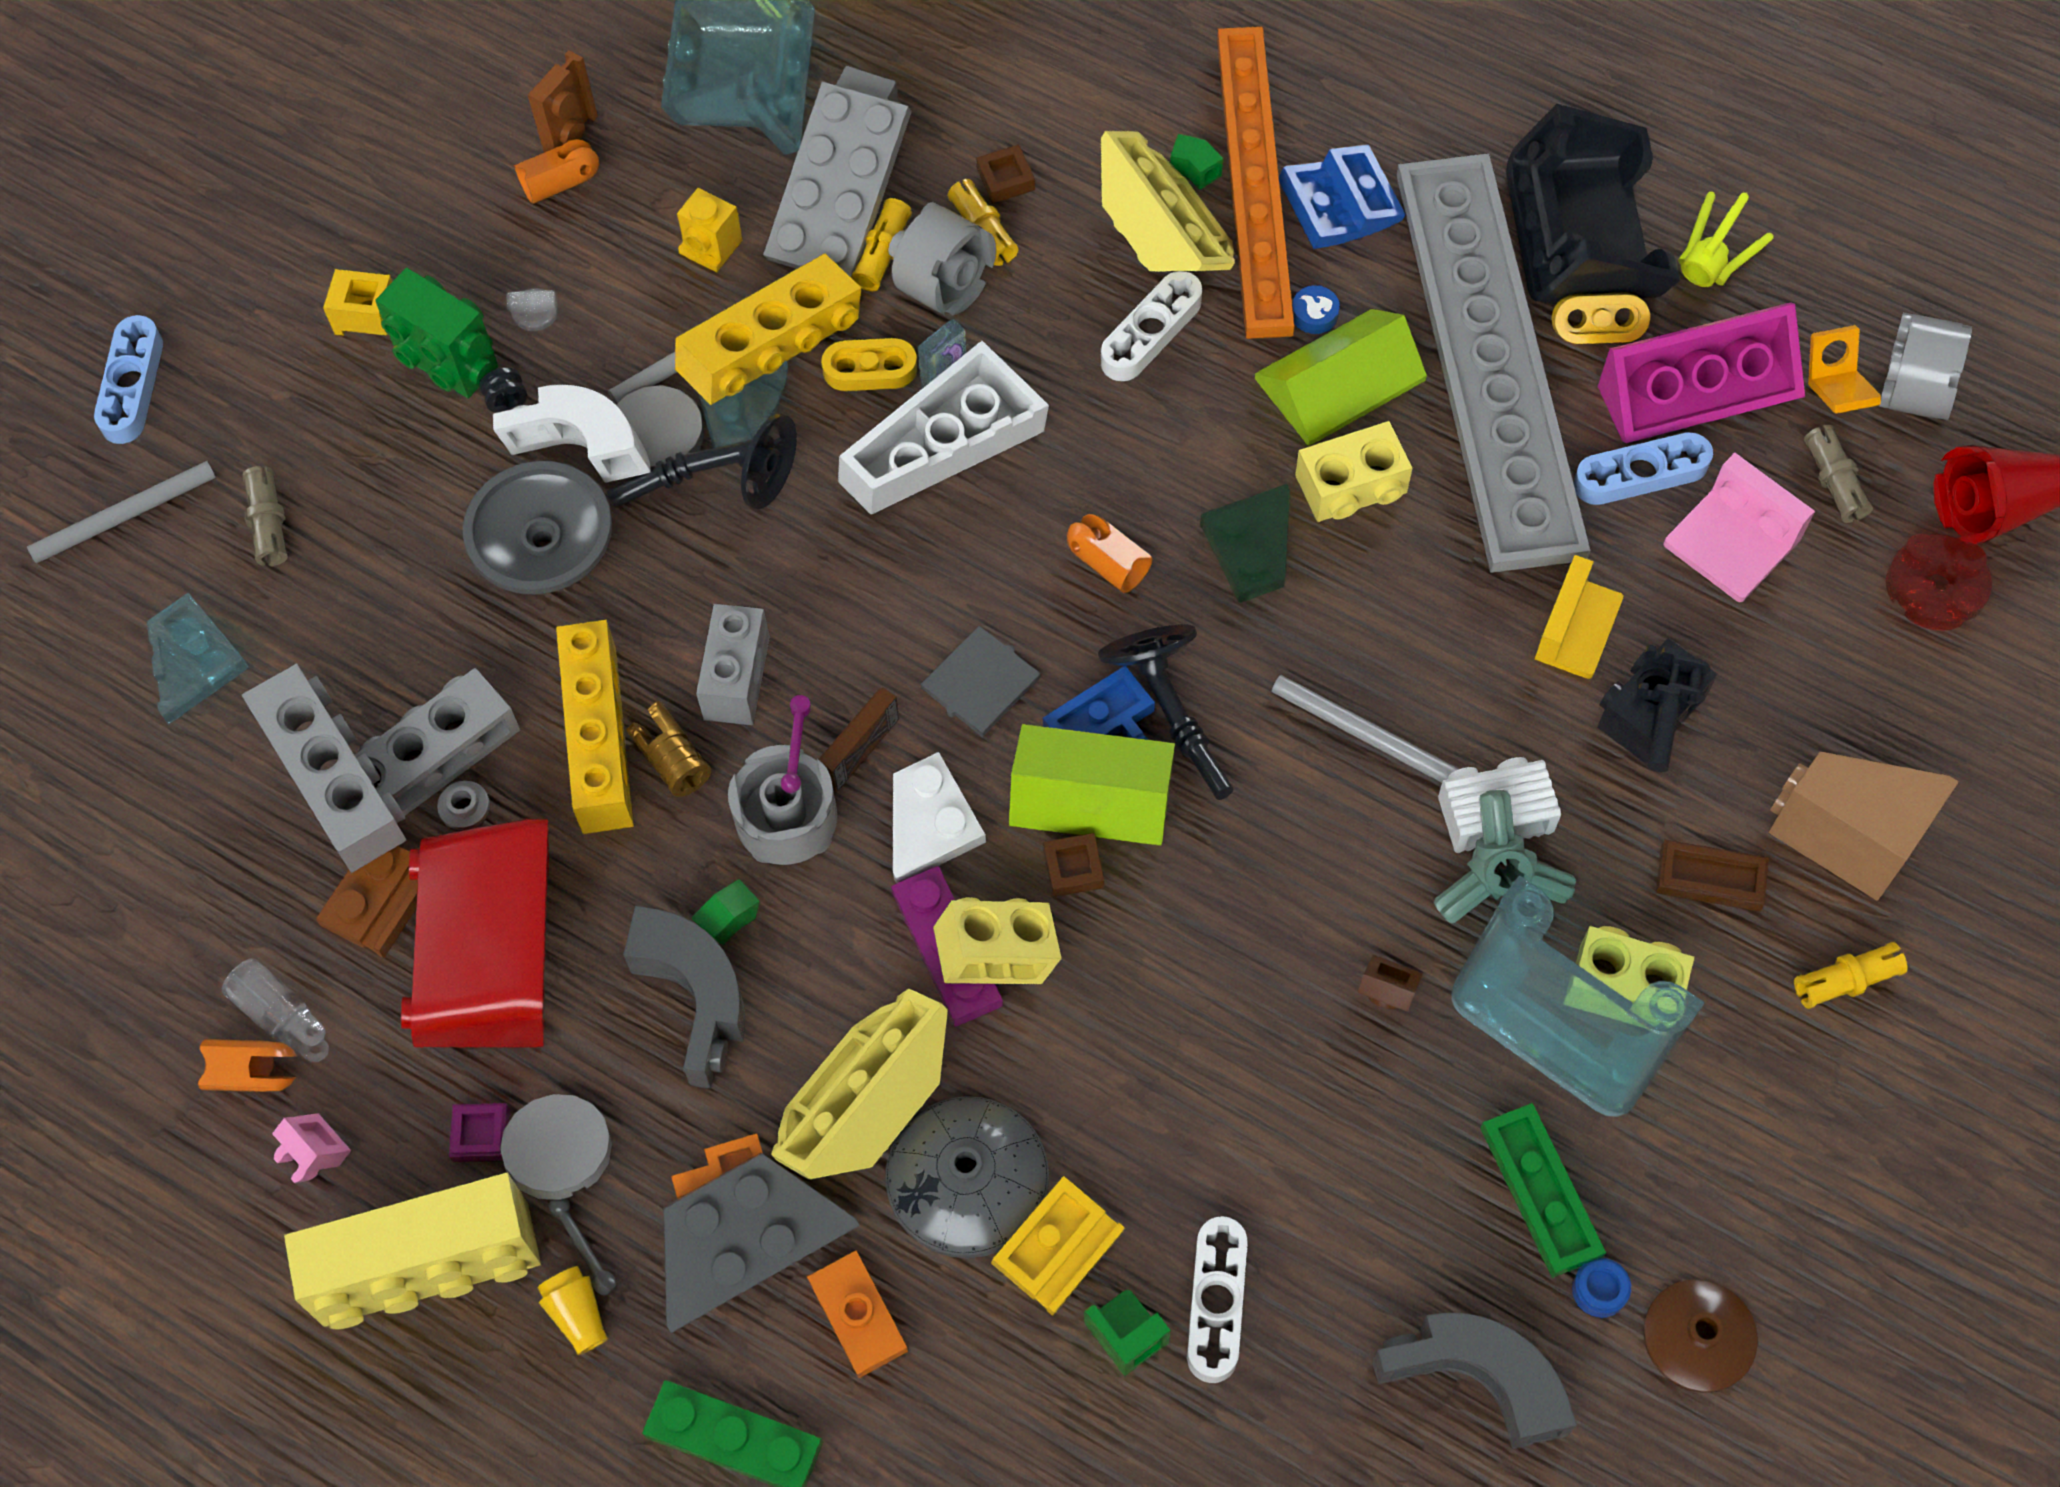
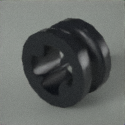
(503, 389)

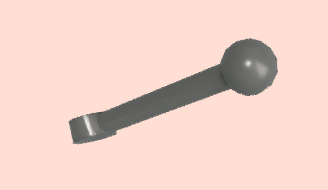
(603, 1280)

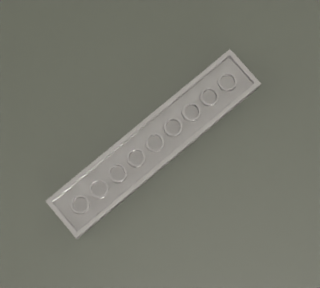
(1492, 365)

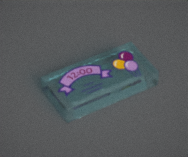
(941, 351)

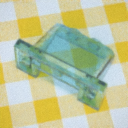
(740, 66)

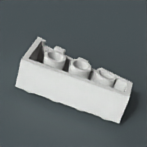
(943, 429)

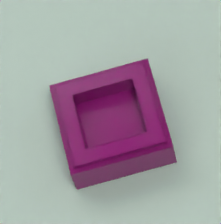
(477, 1131)

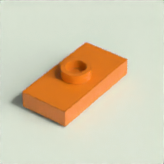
(857, 1314)

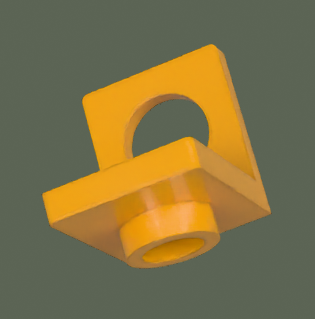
(1840, 382)

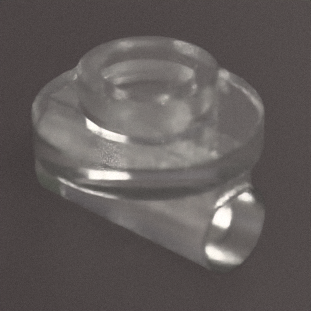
(533, 308)

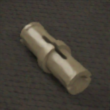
(1838, 474)
(264, 516)

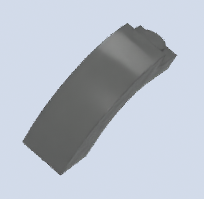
(683, 952)
(1495, 1356)

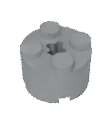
(941, 259)
(1925, 366)
(782, 832)

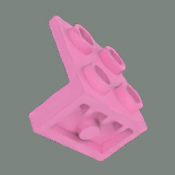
(1740, 529)

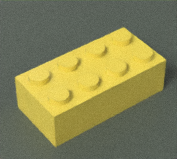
(412, 1252)

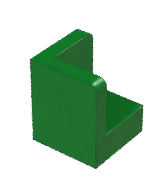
(1127, 1331)

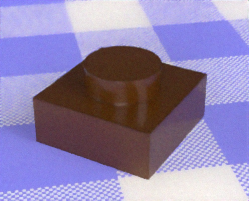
(1005, 173)
(1073, 865)
(1389, 984)

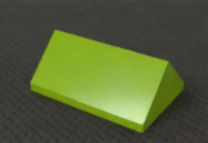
(1344, 374)
(1091, 784)

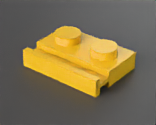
(1057, 1245)

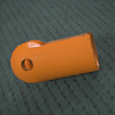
(557, 170)
(1108, 552)
(243, 1065)

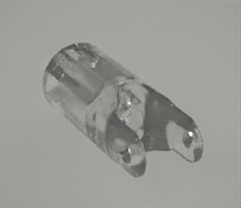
(275, 1008)

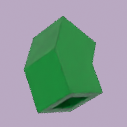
(1196, 160)
(727, 911)

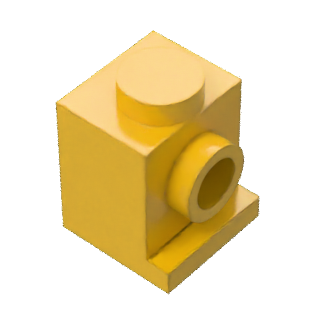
(708, 229)
(352, 302)

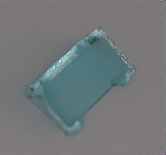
(1562, 1014)

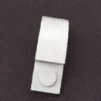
(576, 417)

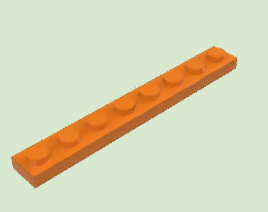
(1255, 184)

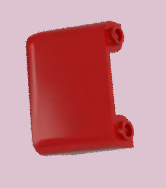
(480, 937)

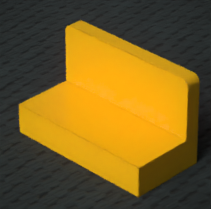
(1579, 622)

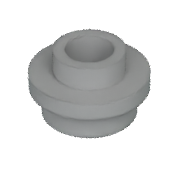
(473, 814)

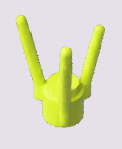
(1708, 259)

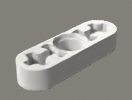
(1148, 345)
(1235, 1260)

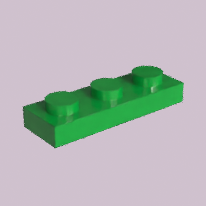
(1542, 1190)
(732, 1437)

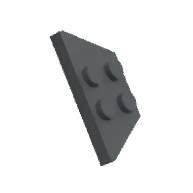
(741, 1234)

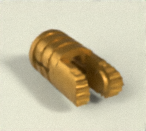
(671, 753)

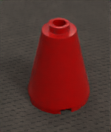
(1995, 490)

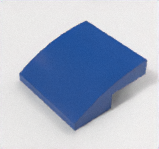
(1341, 196)

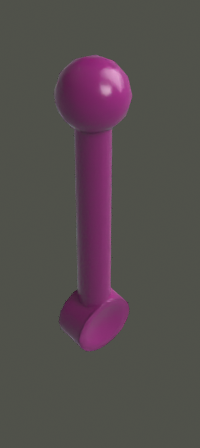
(800, 708)

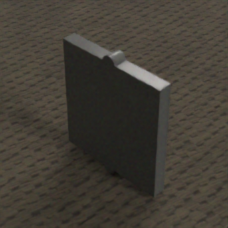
(980, 681)

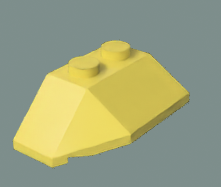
(1159, 208)
(865, 1089)

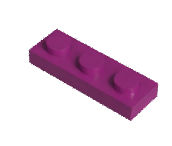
(922, 903)

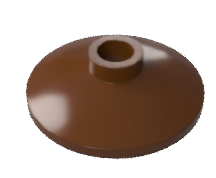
(1682, 1353)

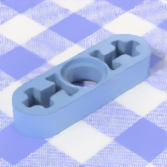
(136, 397)
(1658, 453)

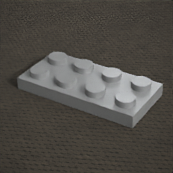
(837, 178)

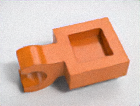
(720, 1160)

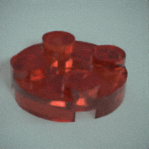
(1942, 555)

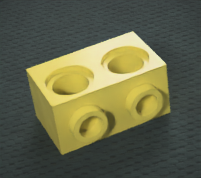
(1349, 463)
(996, 942)
(1632, 960)

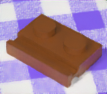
(563, 103)
(373, 902)

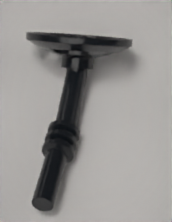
(757, 457)
(1151, 654)

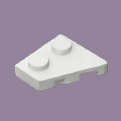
(930, 819)

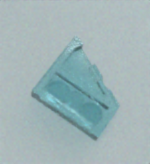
(741, 415)
(189, 657)

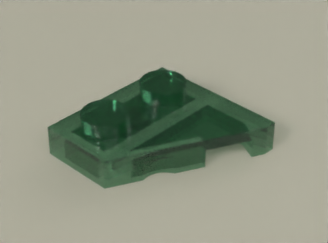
(1251, 541)

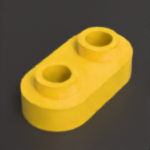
(1599, 318)
(869, 364)

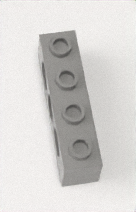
(444, 752)
(356, 833)

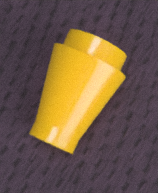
(573, 1308)

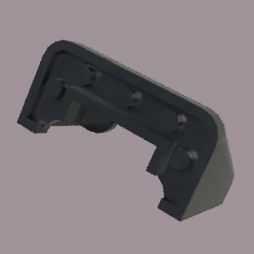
(1580, 211)

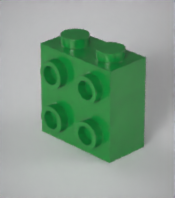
(436, 332)

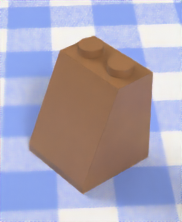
(1858, 816)

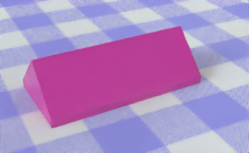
(1703, 373)

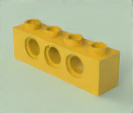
(767, 329)
(594, 727)

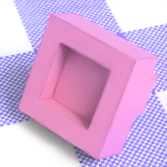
(310, 1143)

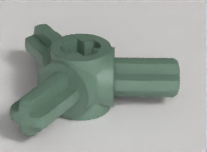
(1495, 847)

